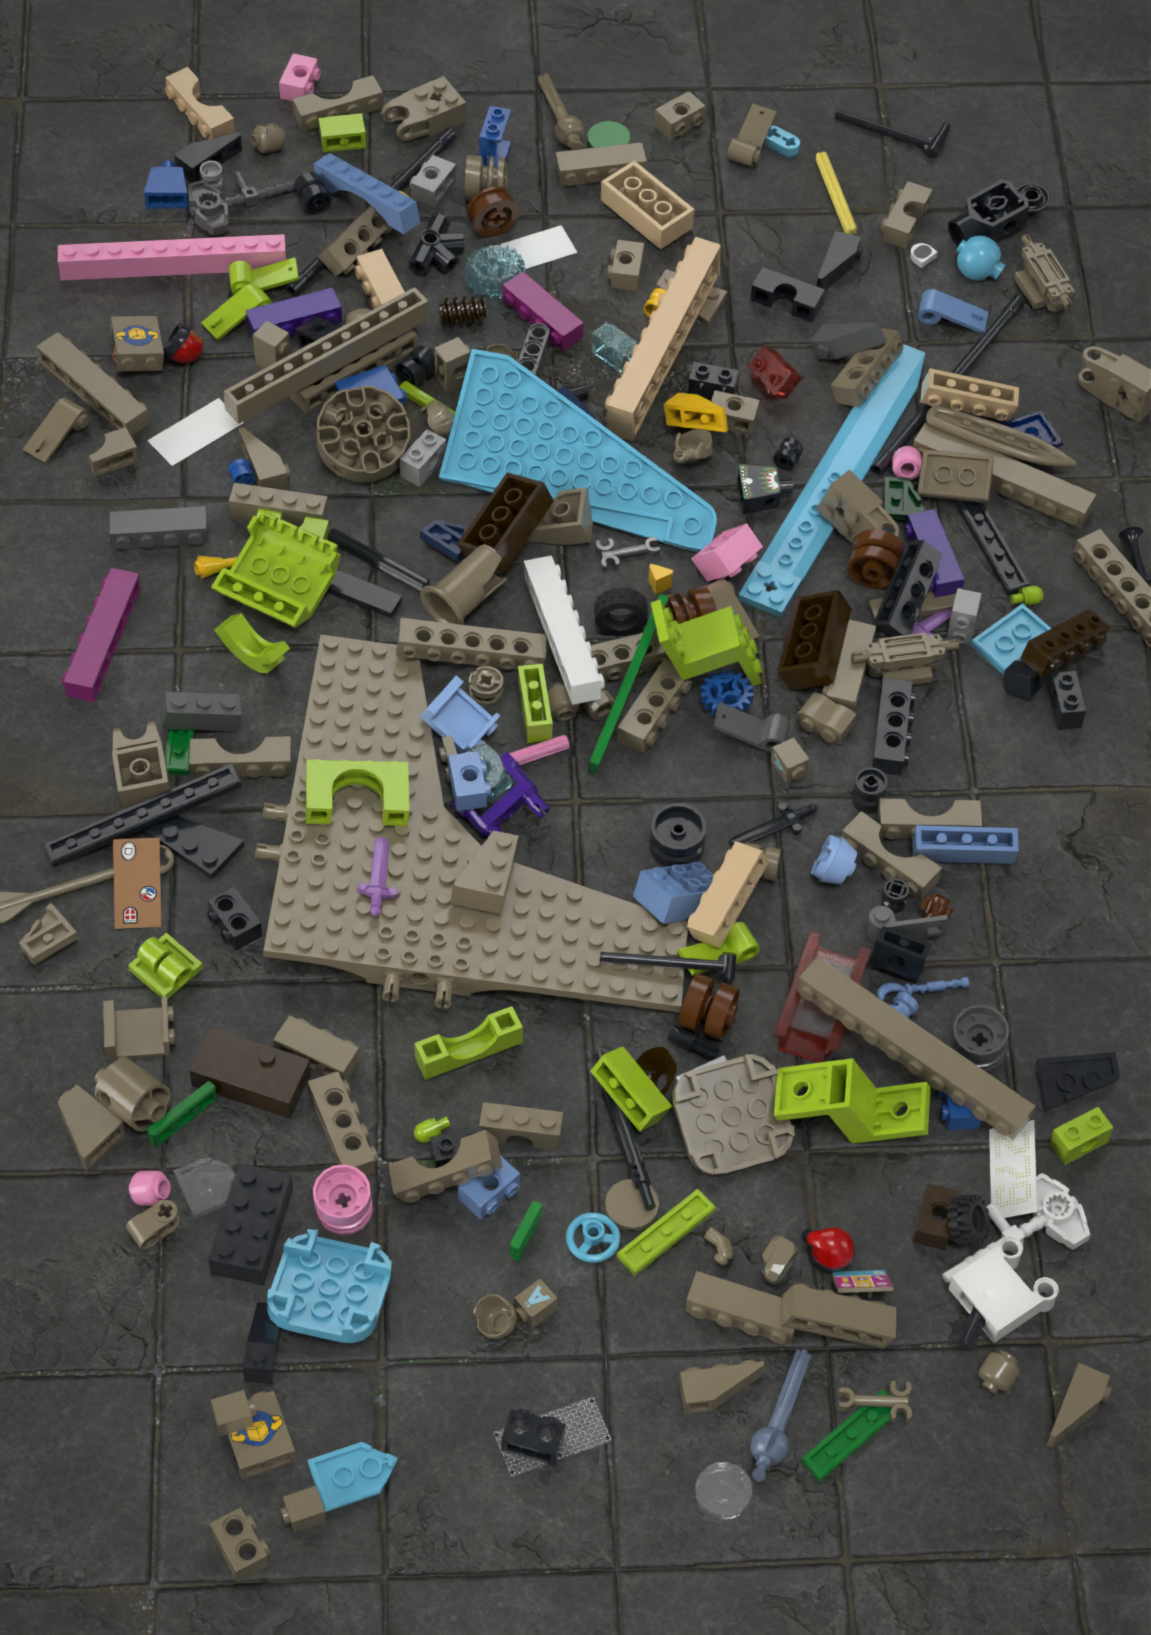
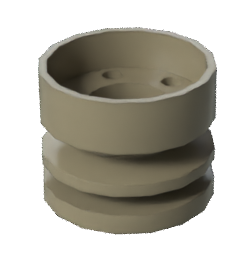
(482, 177)

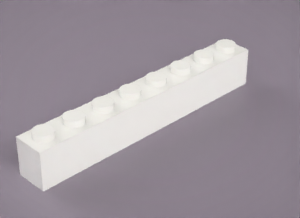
(563, 630)

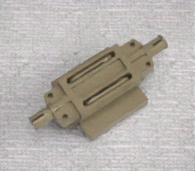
(1043, 278)
(905, 657)

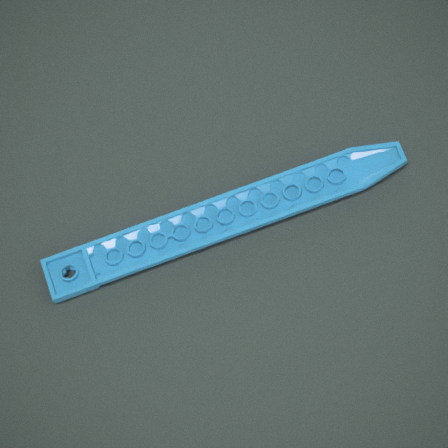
(853, 448)

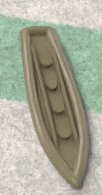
(998, 437)

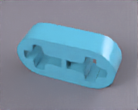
(782, 142)

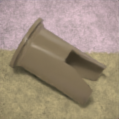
(463, 587)

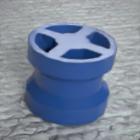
(241, 472)

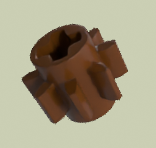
(936, 906)

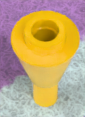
(208, 566)

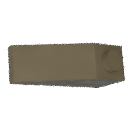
(265, 462)
(1081, 1401)

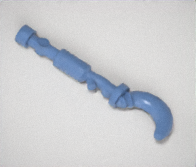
(929, 986)

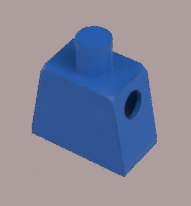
(166, 187)

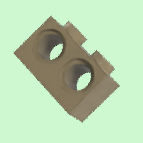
(235, 1546)

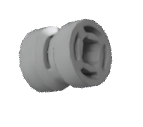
(212, 173)

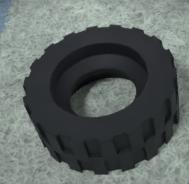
(621, 599)

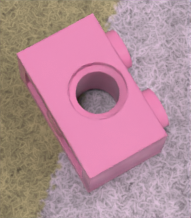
(299, 77)

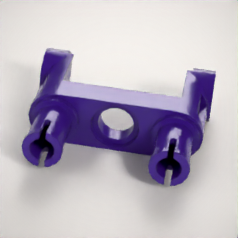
(520, 794)

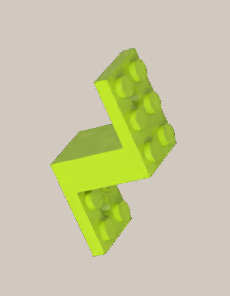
(707, 642)
(852, 1101)

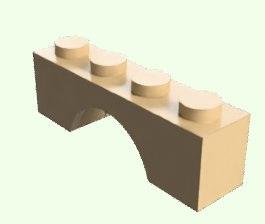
(185, 90)

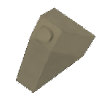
(566, 520)

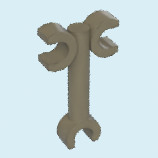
(897, 1400)

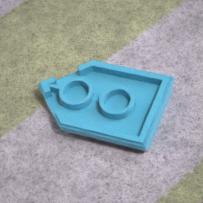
(350, 1474)

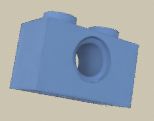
(468, 793)
(485, 1201)

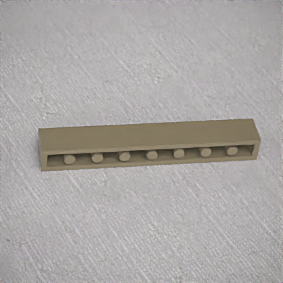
(1017, 479)

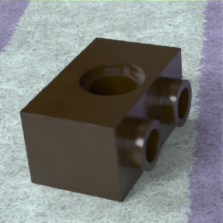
(930, 1230)

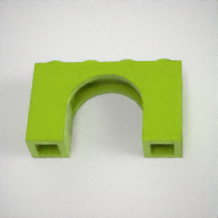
(387, 779)

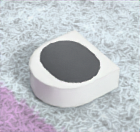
(922, 254)

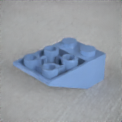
(673, 891)

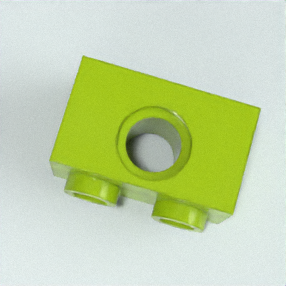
(1081, 1136)

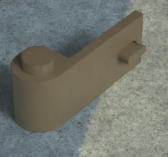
(748, 145)
(55, 428)
(724, 596)

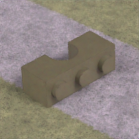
(900, 224)
(537, 1125)

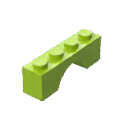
(495, 1034)

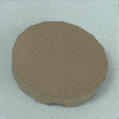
(626, 1207)

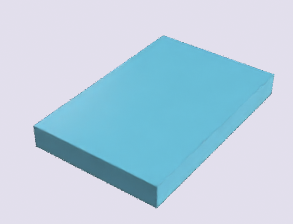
(1008, 637)

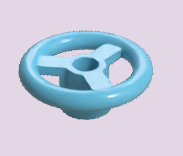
(593, 1225)

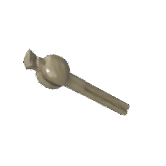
(569, 128)

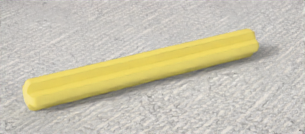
(836, 193)

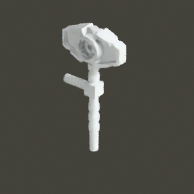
(1055, 1210)

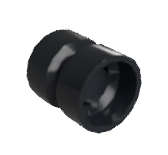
(312, 192)
(416, 366)
(868, 789)

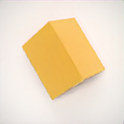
(660, 578)

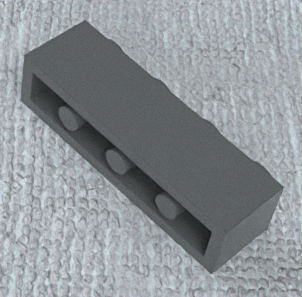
(158, 527)

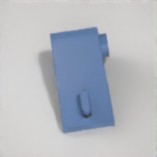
(937, 305)

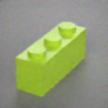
(535, 703)
(631, 1088)

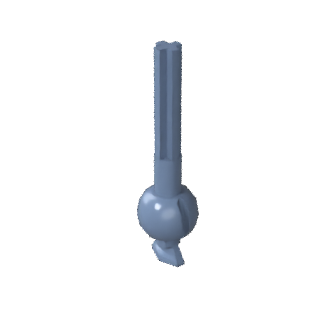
(769, 1443)

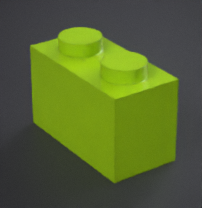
(342, 132)

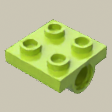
(164, 965)

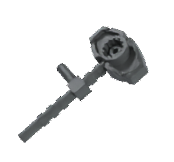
(212, 211)

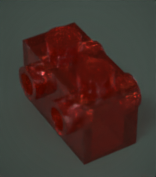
(774, 372)

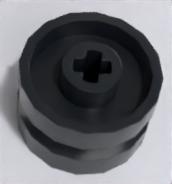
(677, 834)

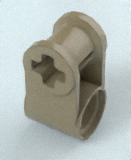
(153, 1225)

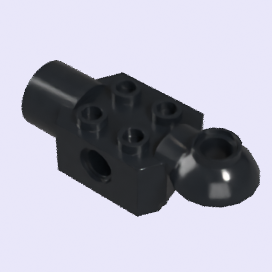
(998, 211)

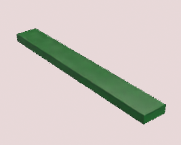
(624, 691)

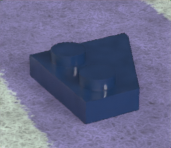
(444, 537)

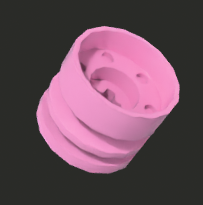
(338, 1186)

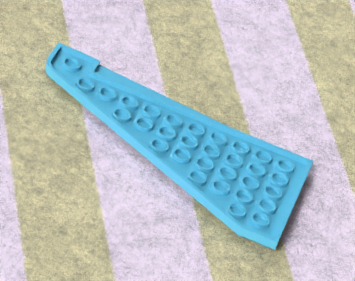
(529, 429)

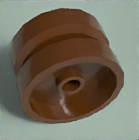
(874, 558)

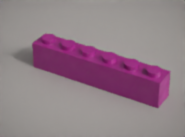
(101, 634)

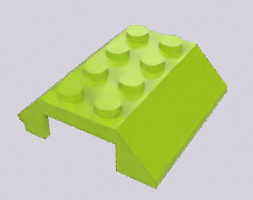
(280, 570)

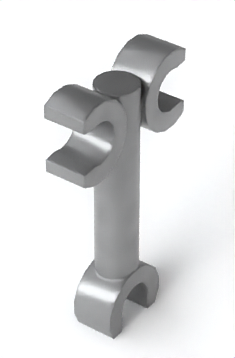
(611, 556)

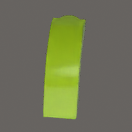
(249, 646)

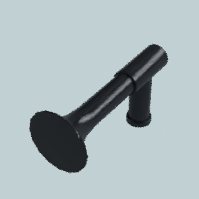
(1131, 536)

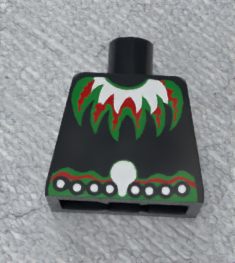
(761, 488)

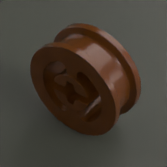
(493, 211)

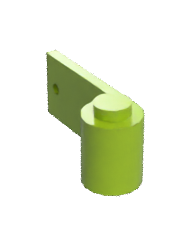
(264, 277)
(234, 310)
(737, 941)

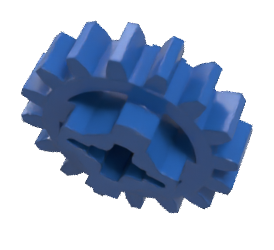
(726, 689)

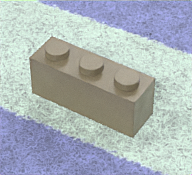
(321, 1047)

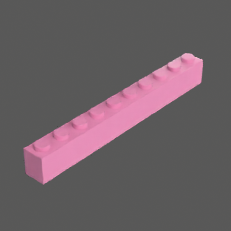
(167, 256)

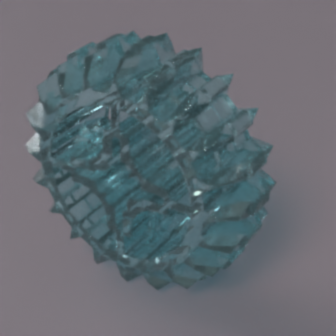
(492, 268)

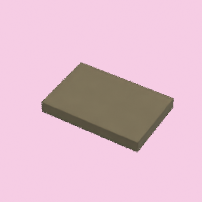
(955, 476)

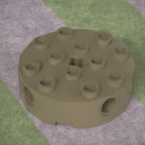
(362, 434)

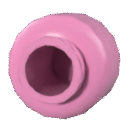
(907, 462)
(149, 1187)

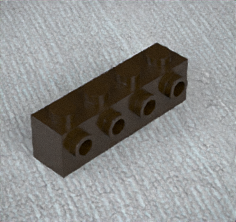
(1065, 642)

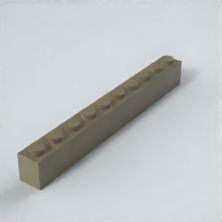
(325, 355)
(915, 1048)

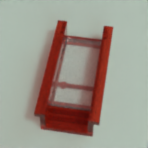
(803, 1025)

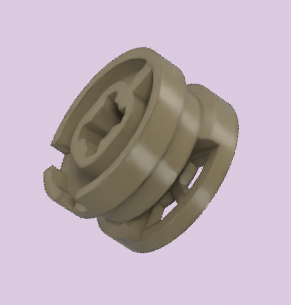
(486, 684)

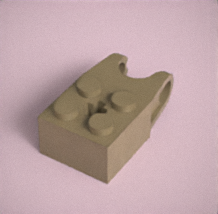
(426, 109)
(1118, 382)
(854, 507)
(139, 766)

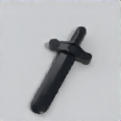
(788, 818)

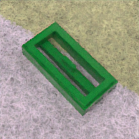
(525, 1230)

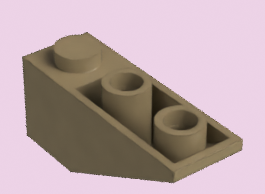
(709, 1388)

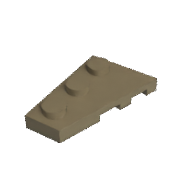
(712, 305)

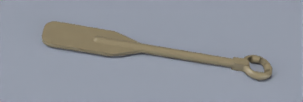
(14, 903)

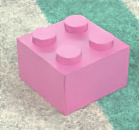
(727, 553)

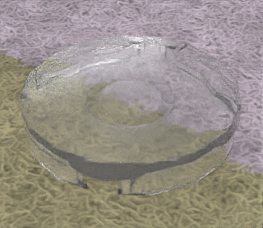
(723, 1490)

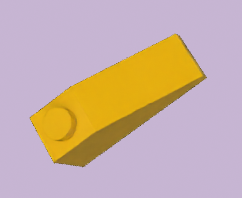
(695, 412)

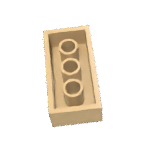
(647, 204)

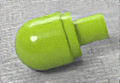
(1028, 596)
(430, 1128)

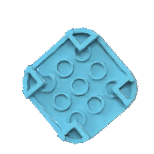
(329, 1288)

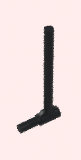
(931, 145)
(724, 965)

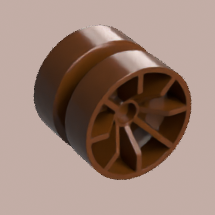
(702, 1004)

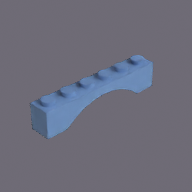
(395, 208)

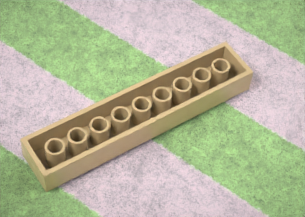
(663, 338)

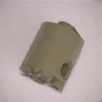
(132, 1094)

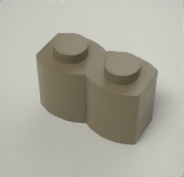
(826, 718)

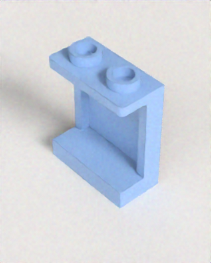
(459, 716)

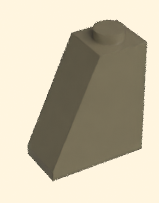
(89, 1124)

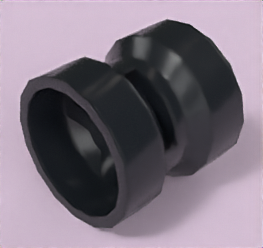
(788, 453)
(895, 894)

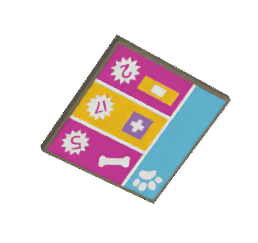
(862, 1281)

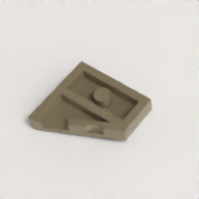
(47, 936)

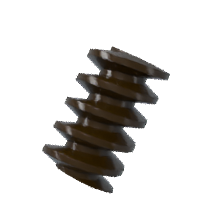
(462, 310)

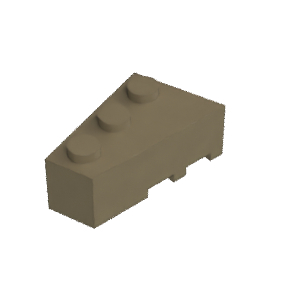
(487, 875)

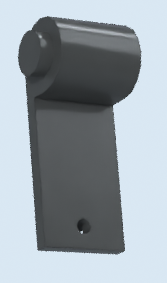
(750, 729)
(917, 928)

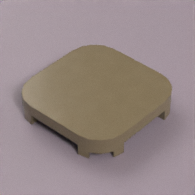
(730, 1115)

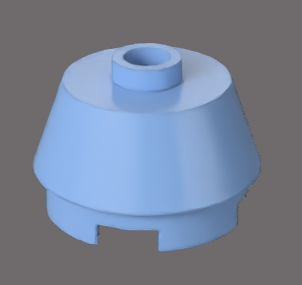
(834, 861)

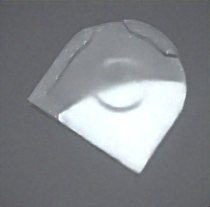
(205, 1185)

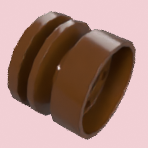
(698, 603)

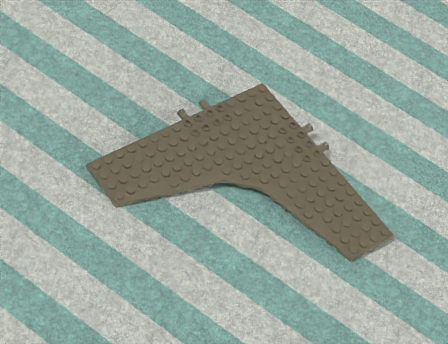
(549, 929)

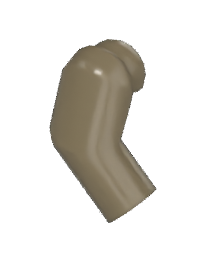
(723, 1246)

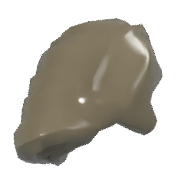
(439, 418)
(693, 446)

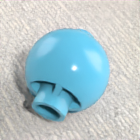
(979, 258)

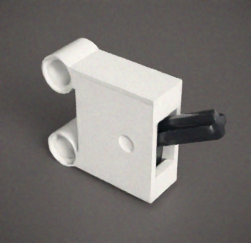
(997, 1295)

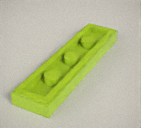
(666, 1232)

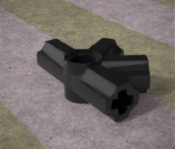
(437, 246)

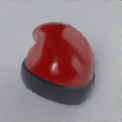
(183, 345)
(830, 1248)

